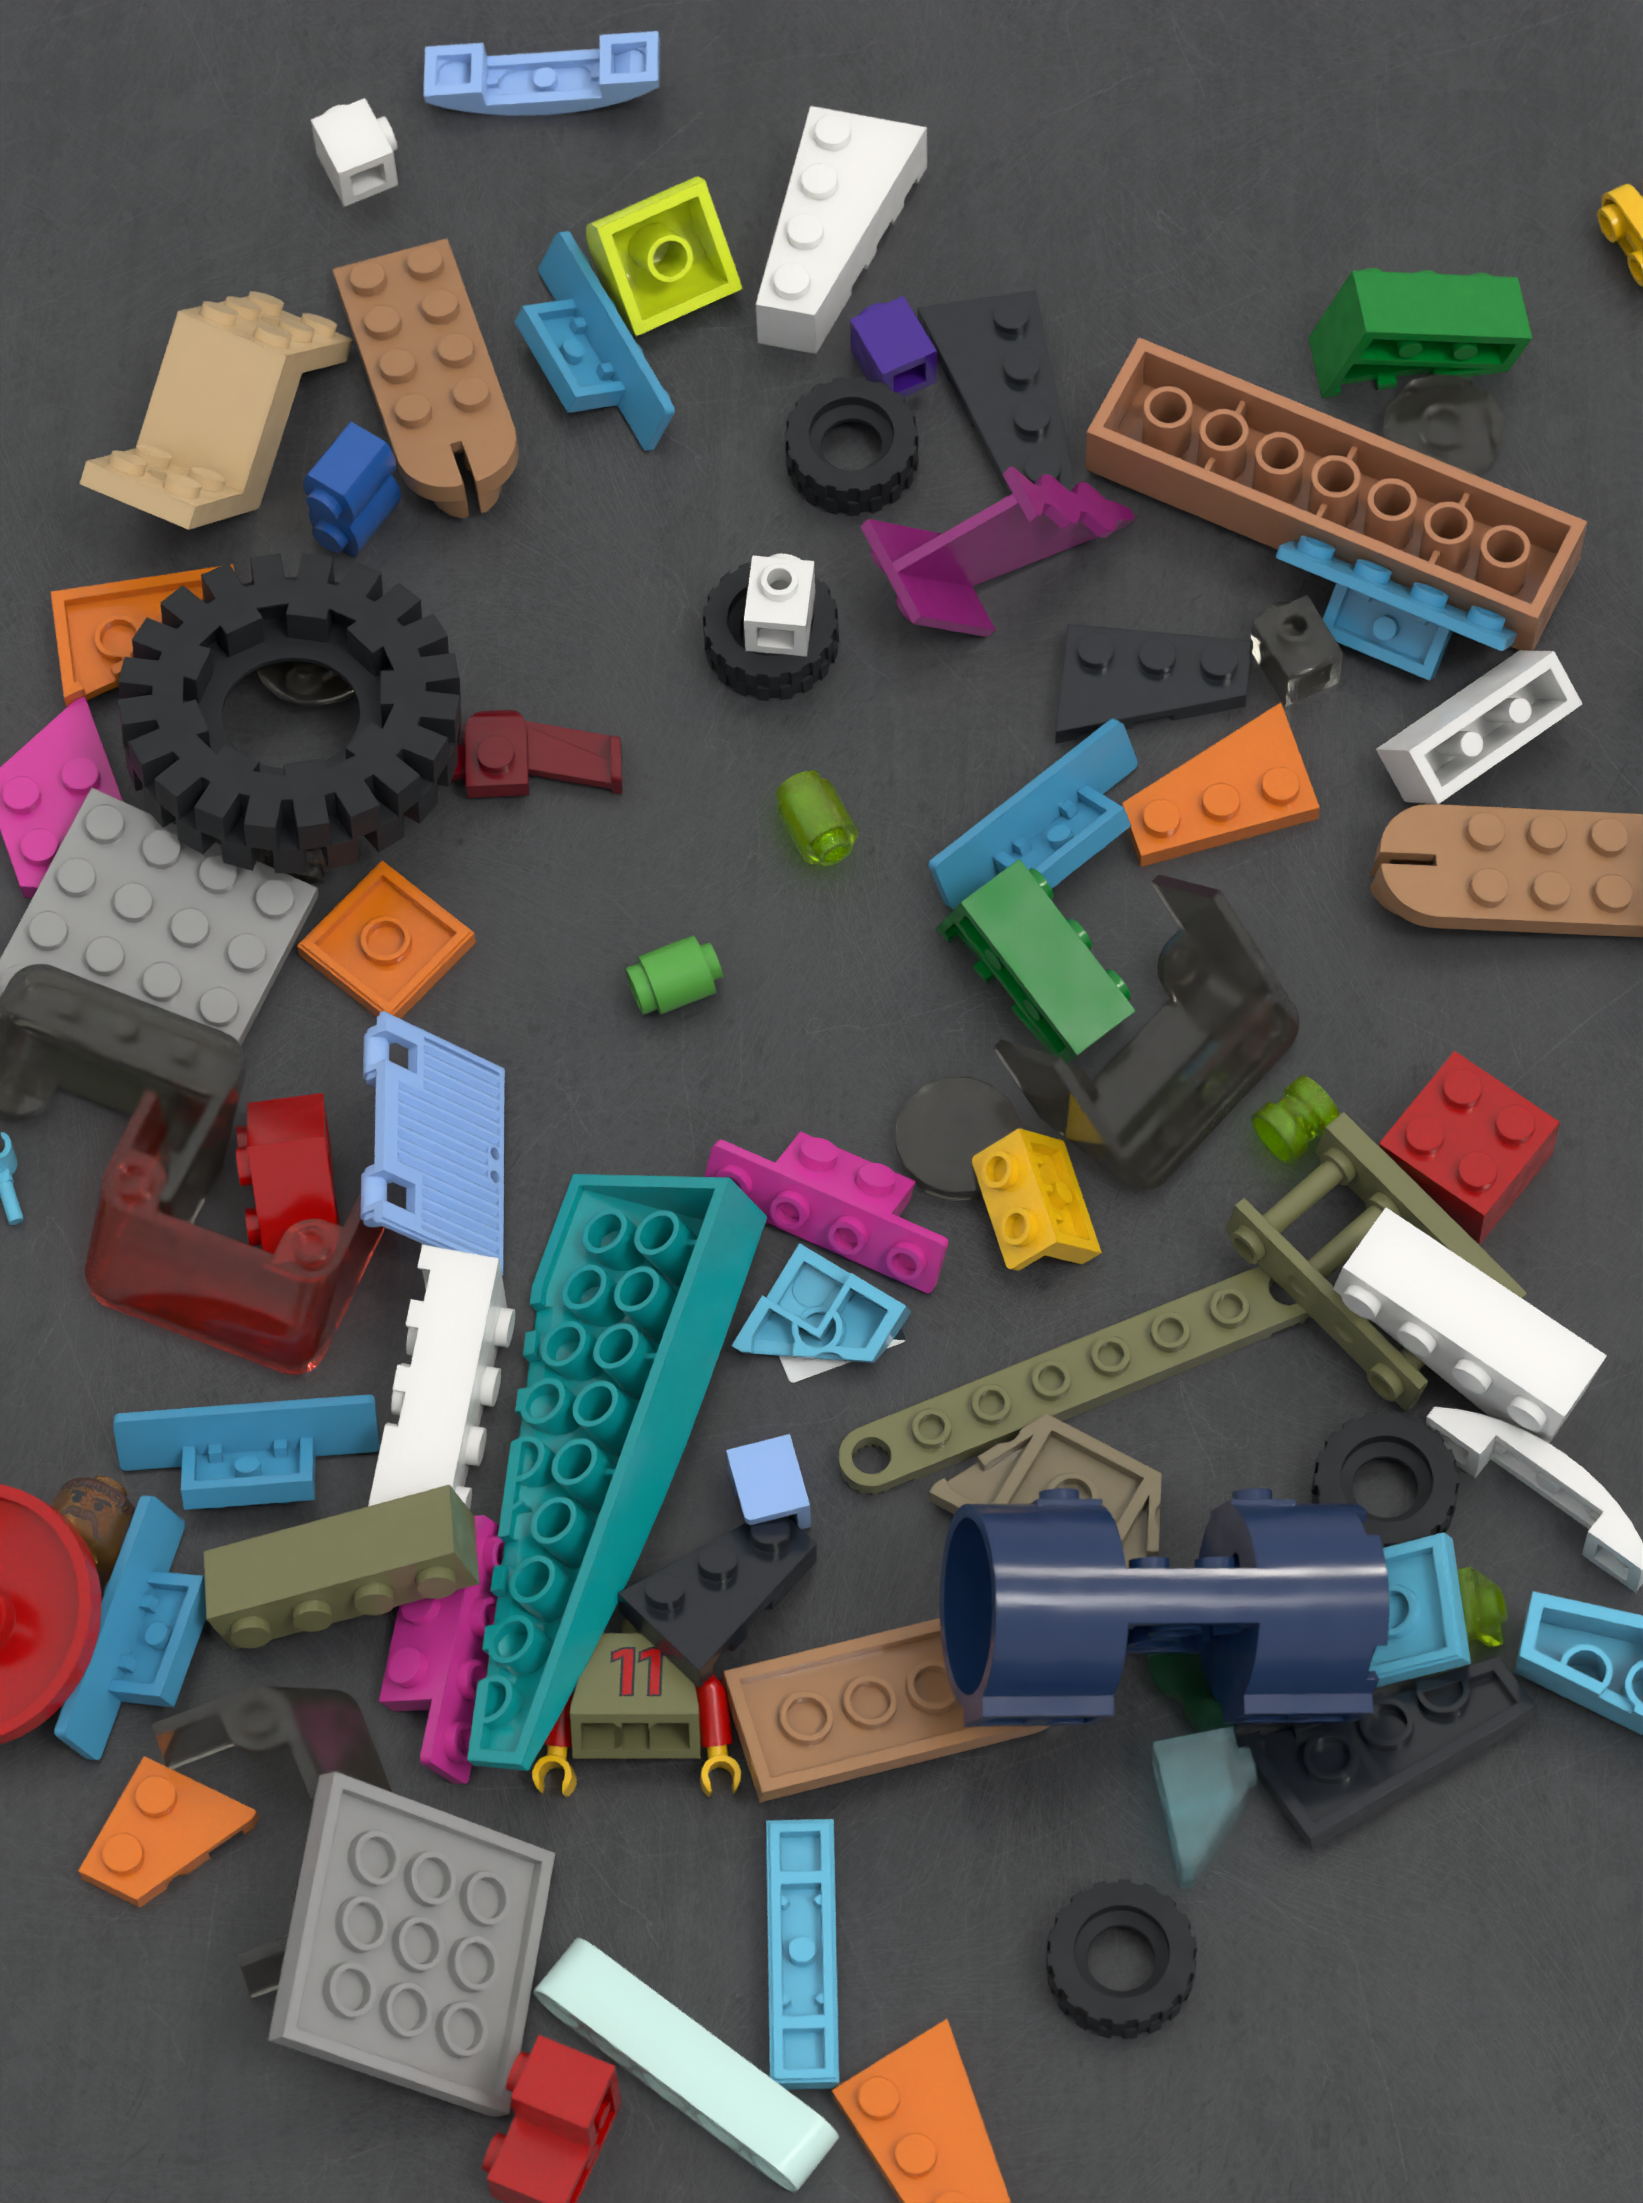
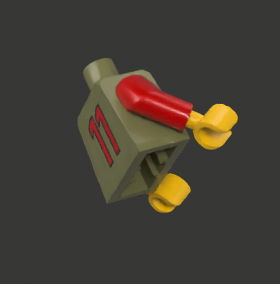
(639, 1707)

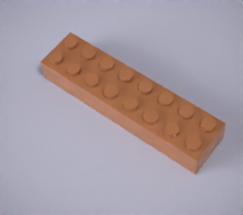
(1297, 472)

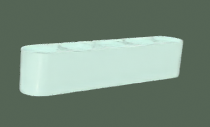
(686, 2065)

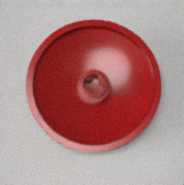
(45, 1611)

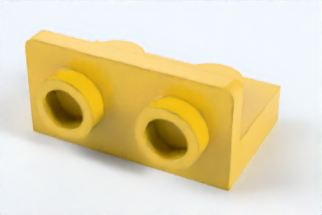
(1035, 1200)

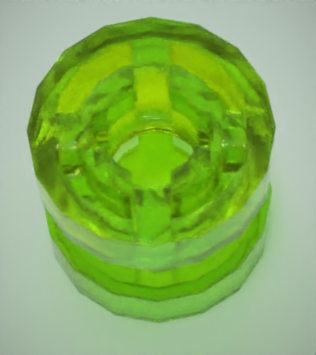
(1294, 1119)

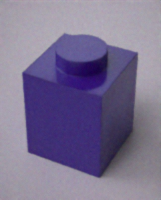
(893, 347)

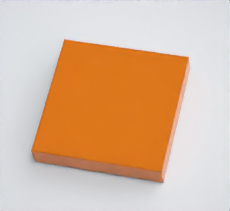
(386, 943)

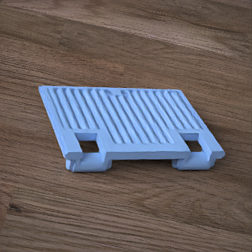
(438, 1139)

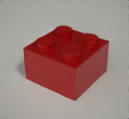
(1471, 1144)

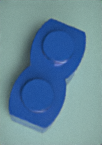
(351, 490)

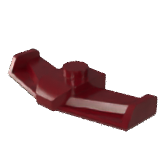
(504, 749)

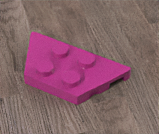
(46, 788)

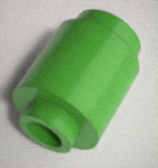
(674, 976)

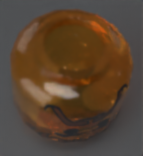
(100, 1514)

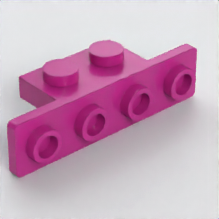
(837, 1205)
(440, 1660)

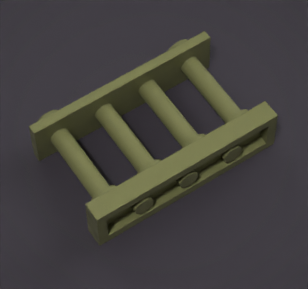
(1357, 1161)

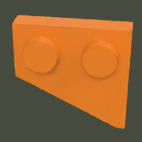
(159, 1832)

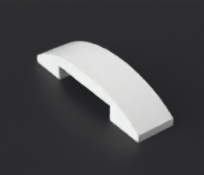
(1611, 1536)

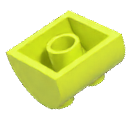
(663, 256)

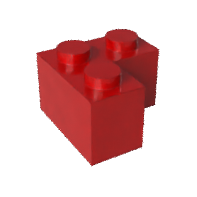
(290, 1165)
(560, 2124)

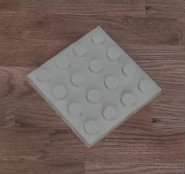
(160, 918)
(412, 1945)

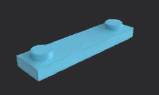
(802, 1954)

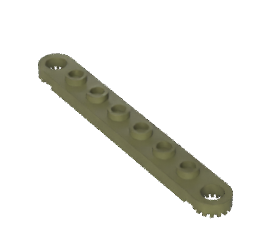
(1069, 1379)

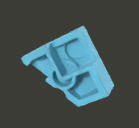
(821, 1314)

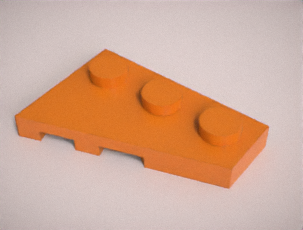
(1225, 794)

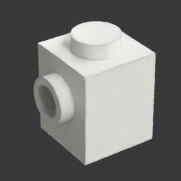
(355, 151)
(779, 605)

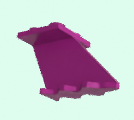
(937, 570)

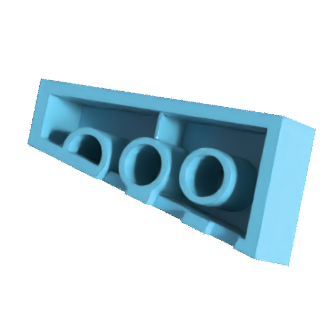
(1585, 1656)

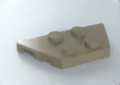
(1060, 1456)

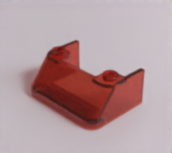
(210, 1286)

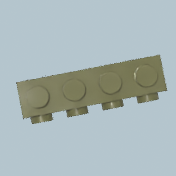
(341, 1568)

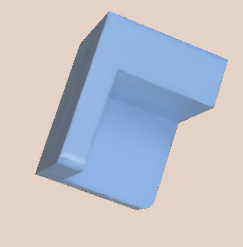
(768, 1481)

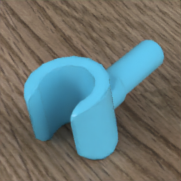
(8, 1196)

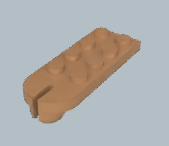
(430, 374)
(1513, 870)
(851, 1711)

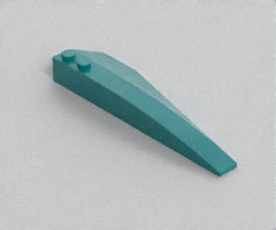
(616, 1374)

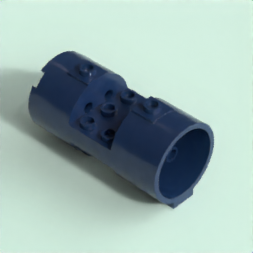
(1274, 1606)

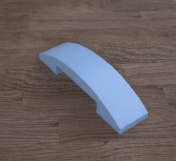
(545, 82)

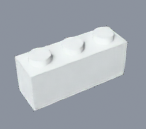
(1479, 726)

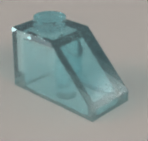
(1201, 1795)

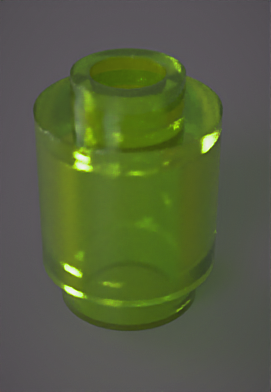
(816, 818)

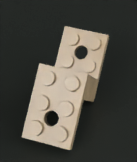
(218, 410)

